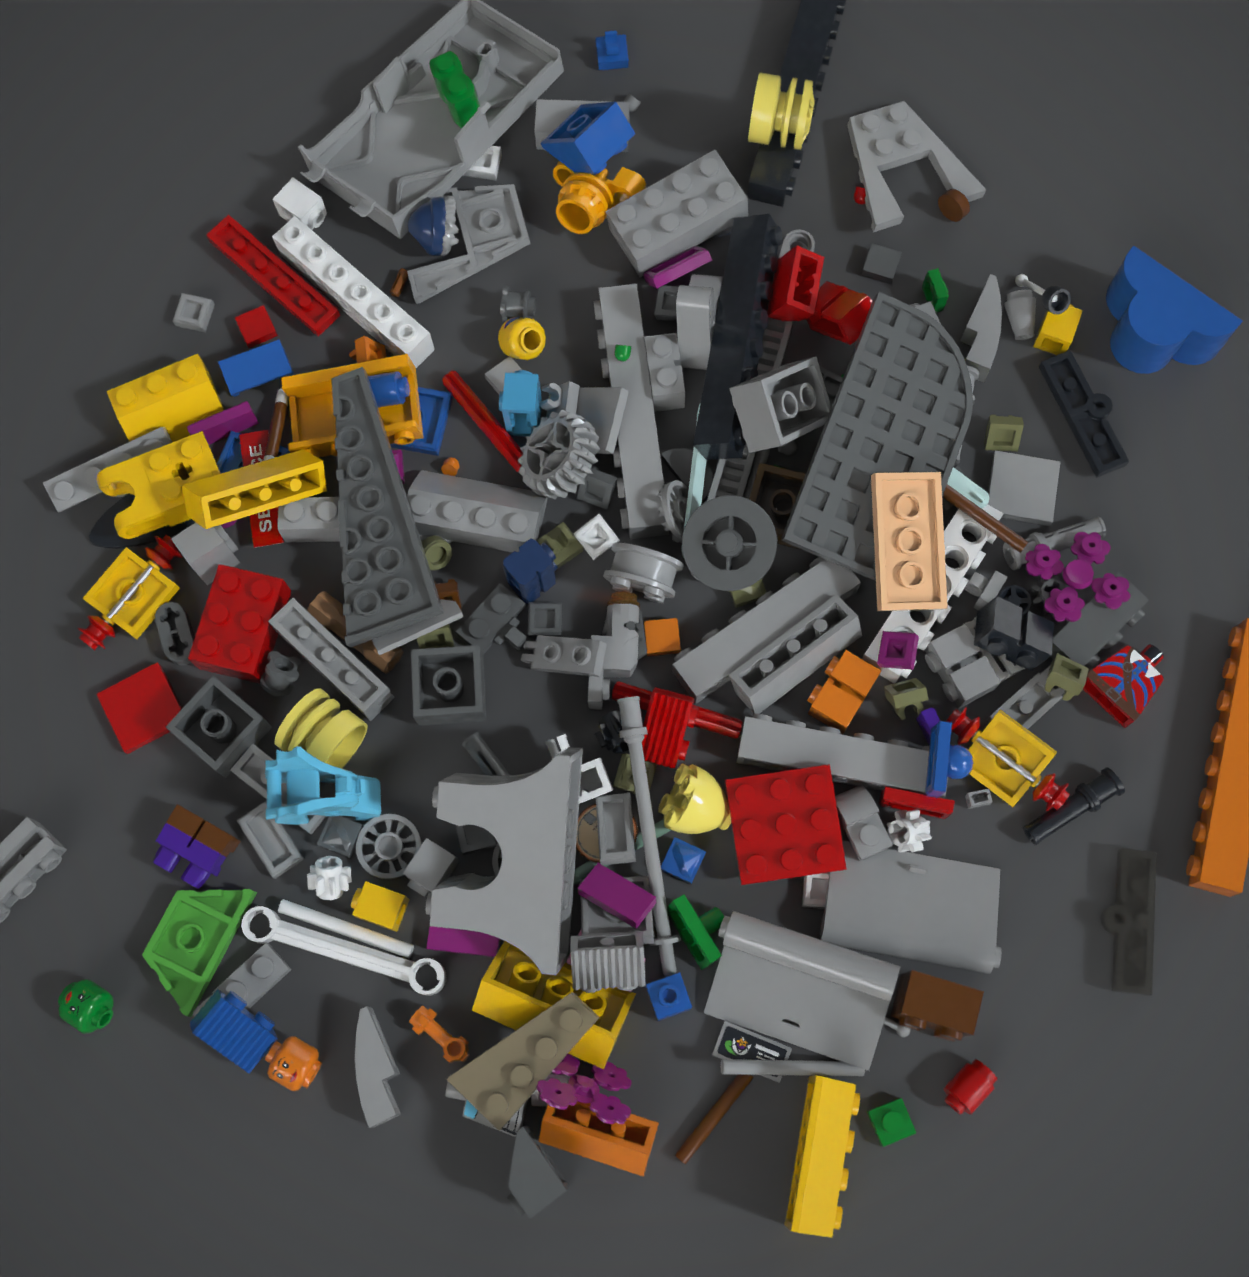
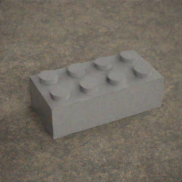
(677, 212)

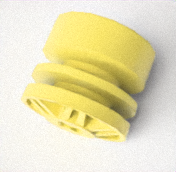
(780, 111)
(321, 730)

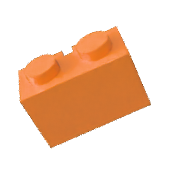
(843, 692)

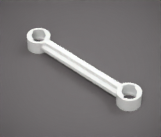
(343, 950)

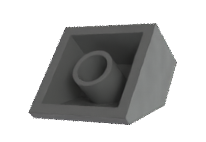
(533, 1175)

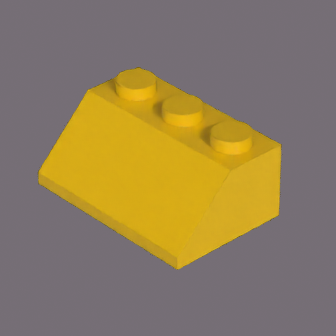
(166, 399)

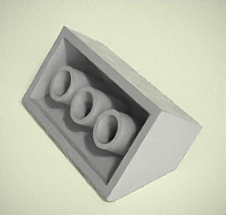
(475, 511)

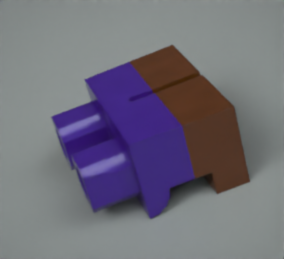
(196, 841)

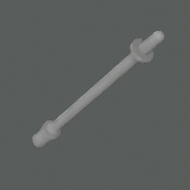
(633, 735)

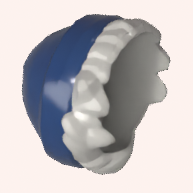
(435, 225)

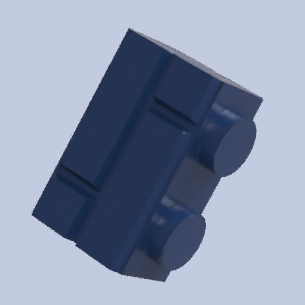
(530, 570)

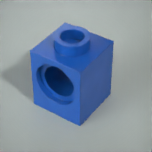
(669, 996)

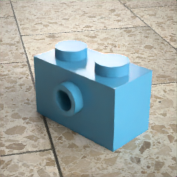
(521, 402)

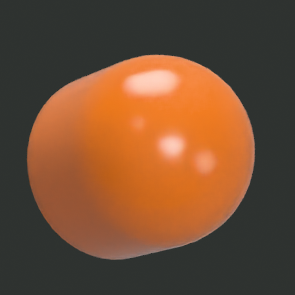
(450, 466)

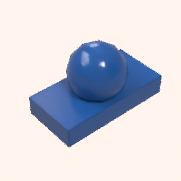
(945, 760)

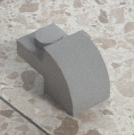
(861, 822)

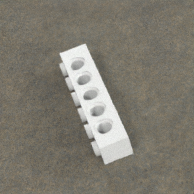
(352, 292)
(968, 556)

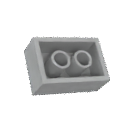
(781, 404)

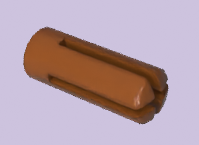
(399, 282)

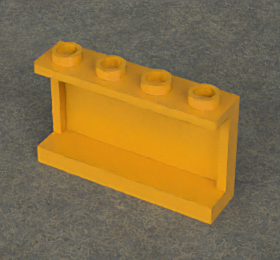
(312, 406)

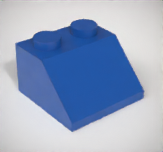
(590, 137)

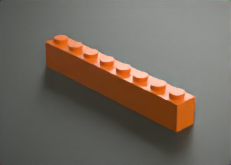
(1224, 824)

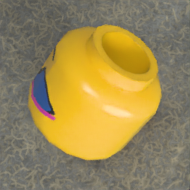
(521, 338)

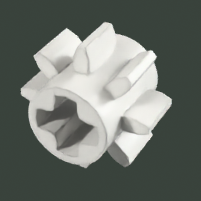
(909, 830)
(329, 878)

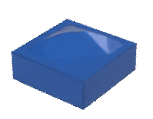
(682, 860)

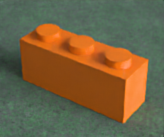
(583, 1134)

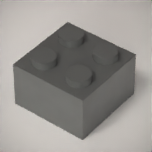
(448, 685)
(218, 726)

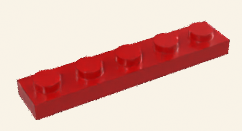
(273, 275)

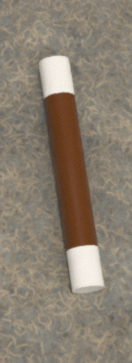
(277, 425)

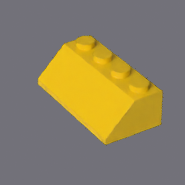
(517, 992)
(821, 1156)

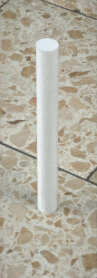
(346, 928)

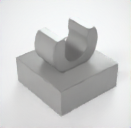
(560, 398)
(985, 589)

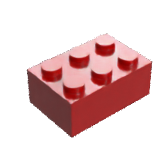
(235, 625)

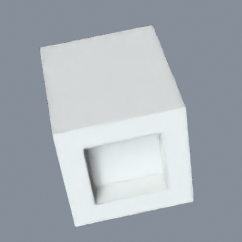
(302, 202)

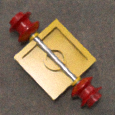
(130, 593)
(1009, 758)

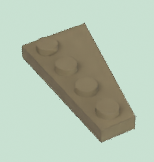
(509, 1071)

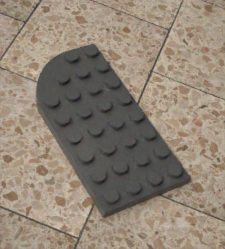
(894, 412)

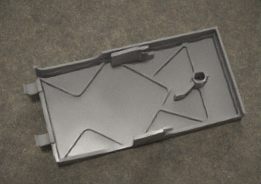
(401, 136)

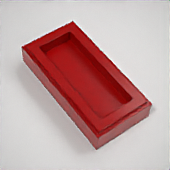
(910, 801)

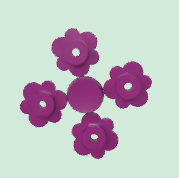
(1077, 575)
(586, 1090)

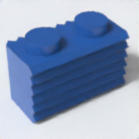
(234, 1030)

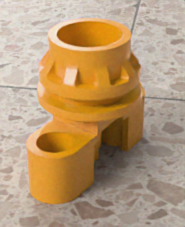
(588, 196)

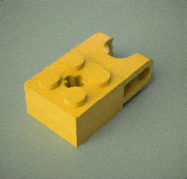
(157, 484)

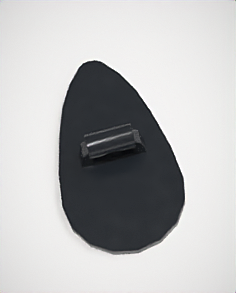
(105, 534)

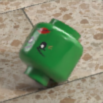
(85, 1006)

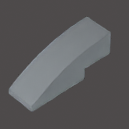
(984, 329)
(373, 1068)

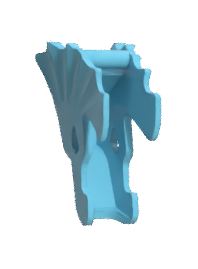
(303, 773)

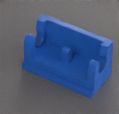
(255, 367)

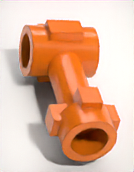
(454, 1048)

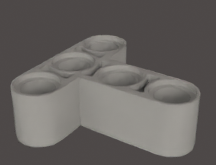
(696, 319)

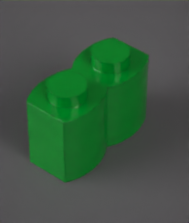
(454, 87)

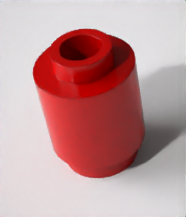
(969, 1087)

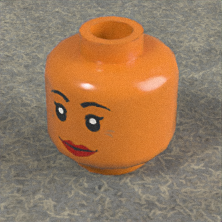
(293, 1063)

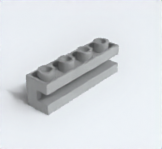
(331, 659)
(23, 859)

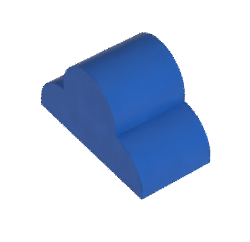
(1163, 317)

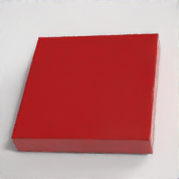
(140, 707)

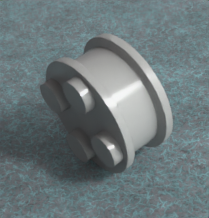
(643, 571)

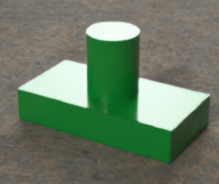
(696, 930)

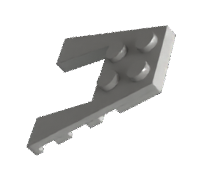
(894, 138)
(491, 231)

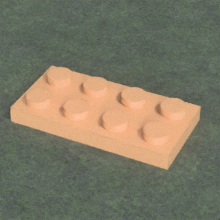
(909, 541)

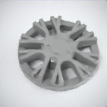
(673, 508)
(387, 845)

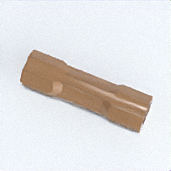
(330, 614)

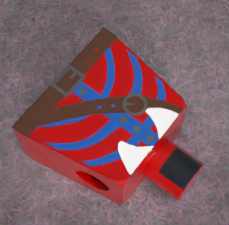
(1125, 682)

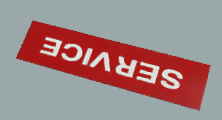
(265, 523)

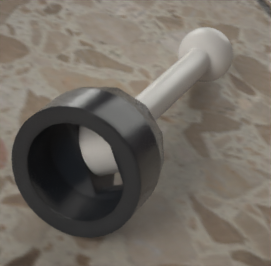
(1049, 296)

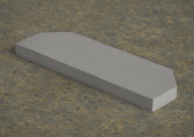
(400, 637)

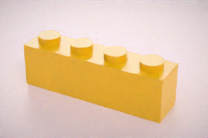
(254, 488)

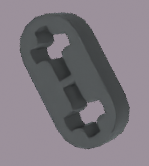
(168, 635)

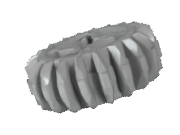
(559, 454)

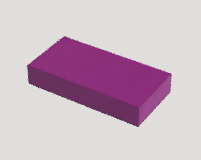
(677, 266)
(220, 424)
(617, 895)
(462, 941)

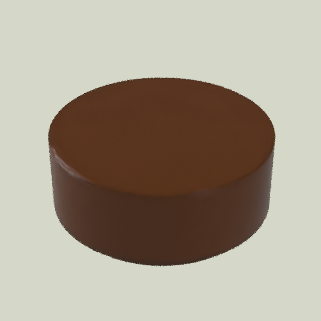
(954, 205)

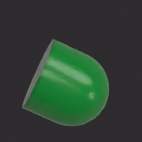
(622, 352)

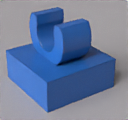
(612, 51)

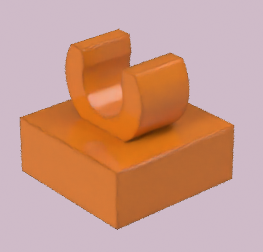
(367, 350)

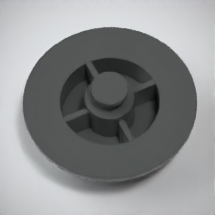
(729, 543)

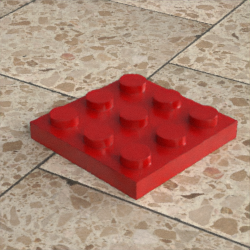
(785, 824)

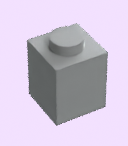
(429, 867)

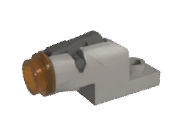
(624, 646)

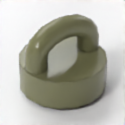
(437, 552)

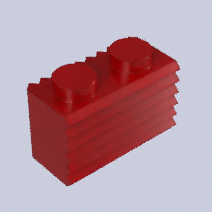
(666, 726)

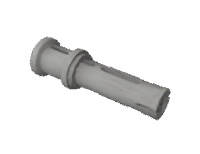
(1056, 540)

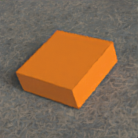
(662, 637)

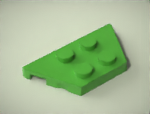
(194, 940)

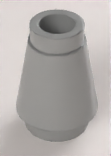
(1021, 313)

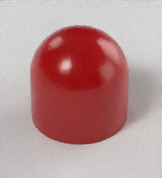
(859, 195)

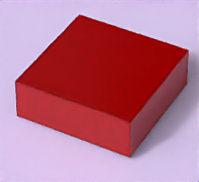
(256, 326)

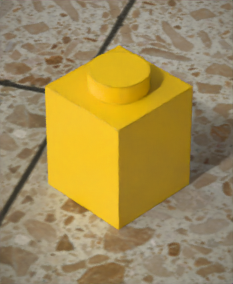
(1058, 330)
(379, 906)

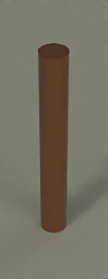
(984, 519)
(713, 1117)

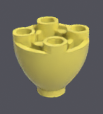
(695, 802)

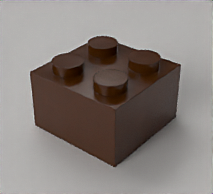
(936, 1004)

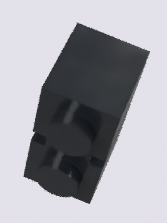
(1001, 633)

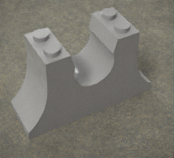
(537, 833)

